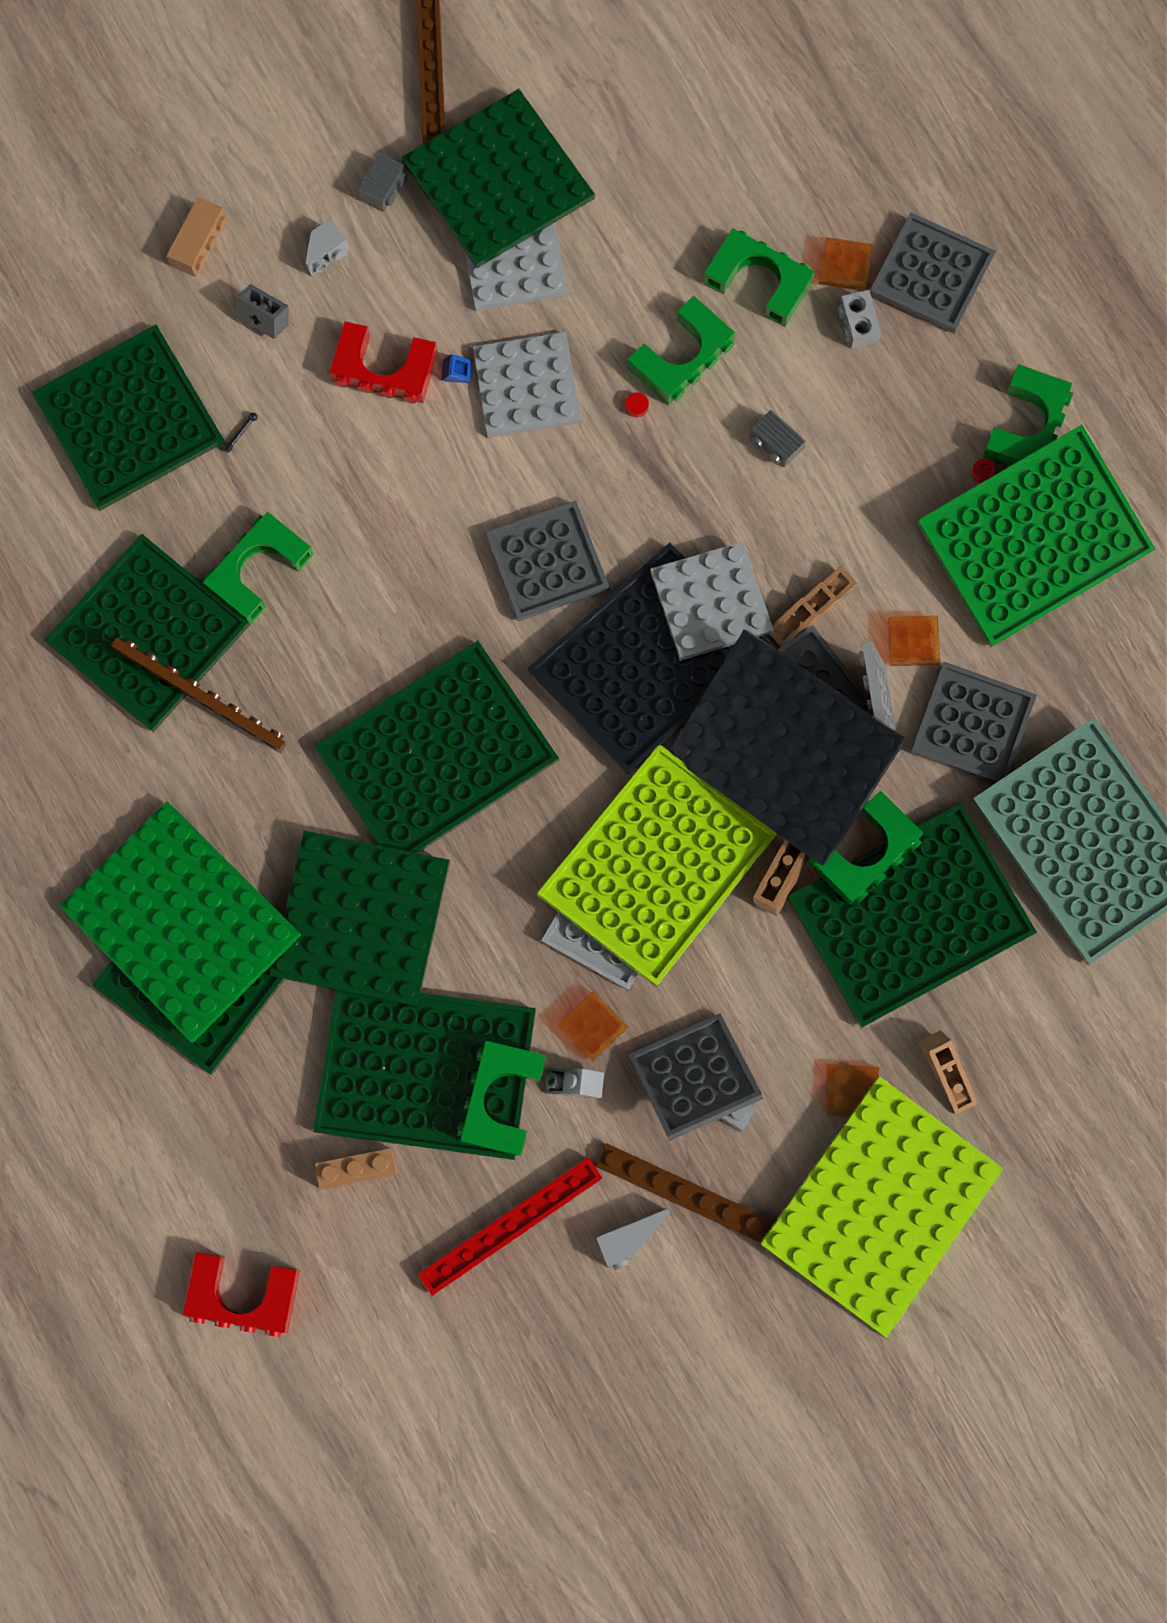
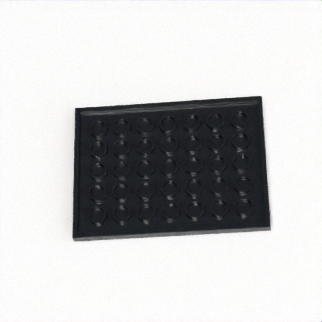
(624, 673)
(786, 747)

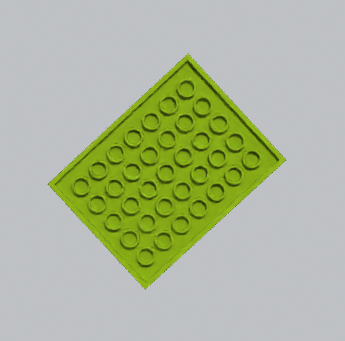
(656, 865)
(881, 1206)

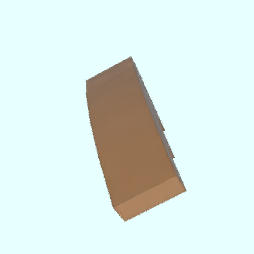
(813, 606)

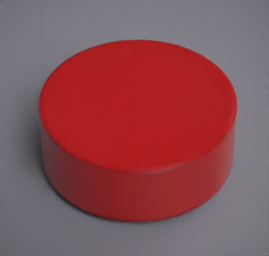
(637, 404)
(983, 470)

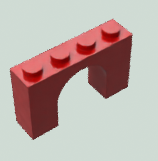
(407, 383)
(205, 1302)

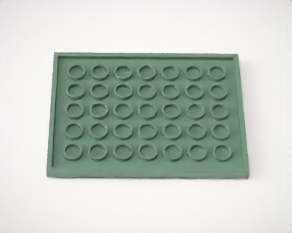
(1084, 838)

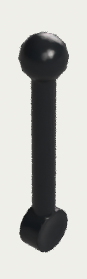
(252, 417)

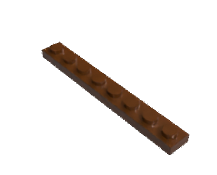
(430, 69)
(191, 688)
(684, 1193)

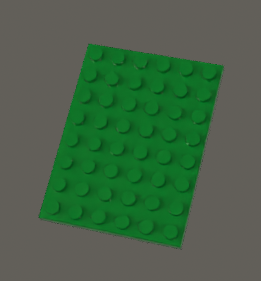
(1036, 535)
(180, 921)

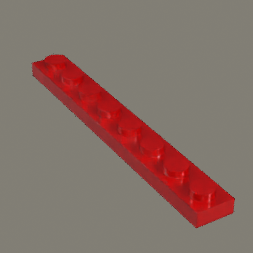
(510, 1226)

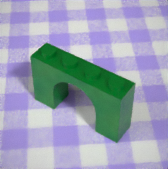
(742, 251)
(671, 380)
(1049, 396)
(265, 536)
(899, 836)
(495, 1062)

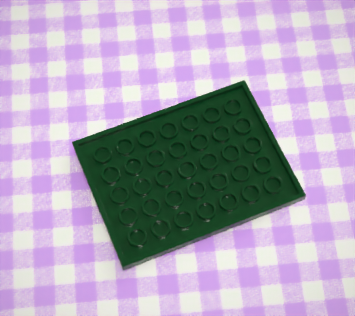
(437, 752)
(920, 925)
(408, 1069)

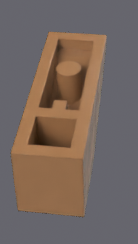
(948, 1071)

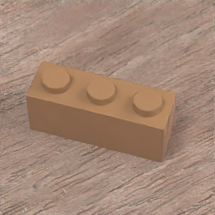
(197, 237)
(780, 878)
(356, 1169)

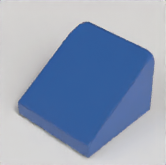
(456, 369)

